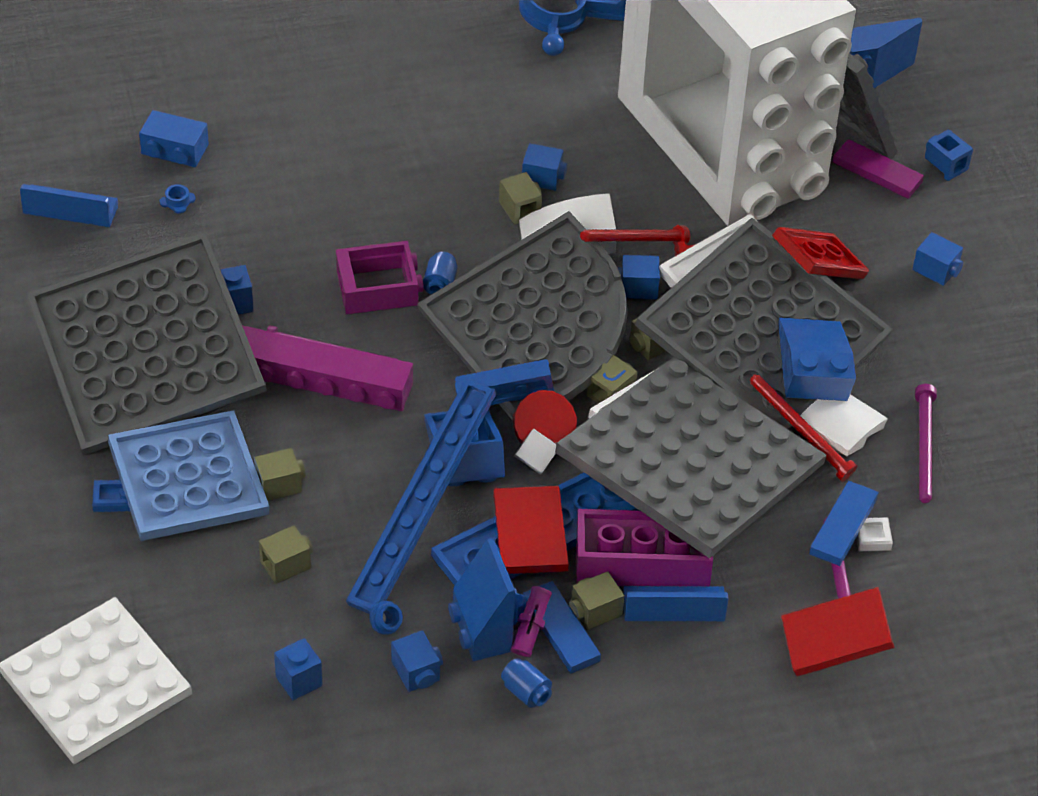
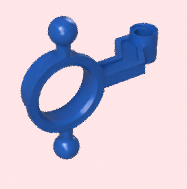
(560, 23)

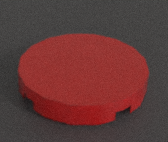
(546, 413)

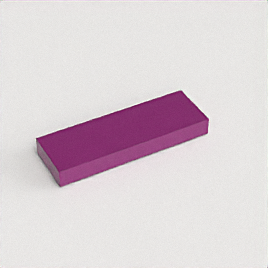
(878, 168)

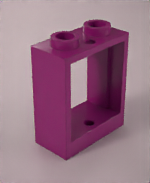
(378, 258)

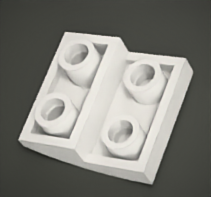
(844, 423)

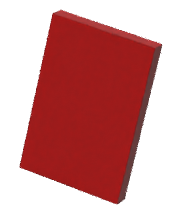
(820, 253)
(531, 529)
(837, 631)

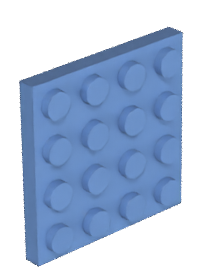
(188, 475)

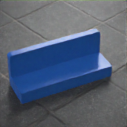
(68, 205)
(513, 381)
(675, 603)

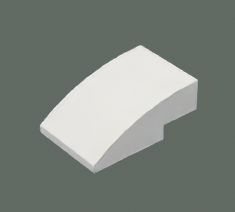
(590, 211)

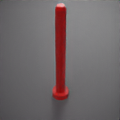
(677, 234)
(844, 468)

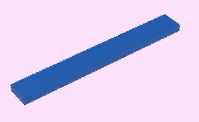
(421, 496)

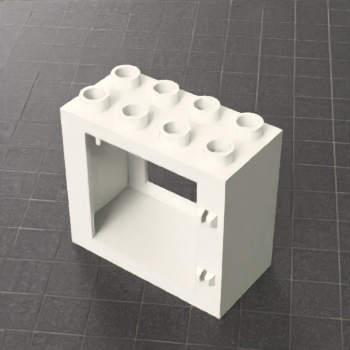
(740, 93)

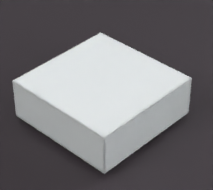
(536, 451)
(874, 535)

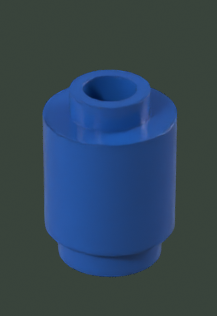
(439, 272)
(527, 683)

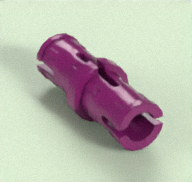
(525, 642)

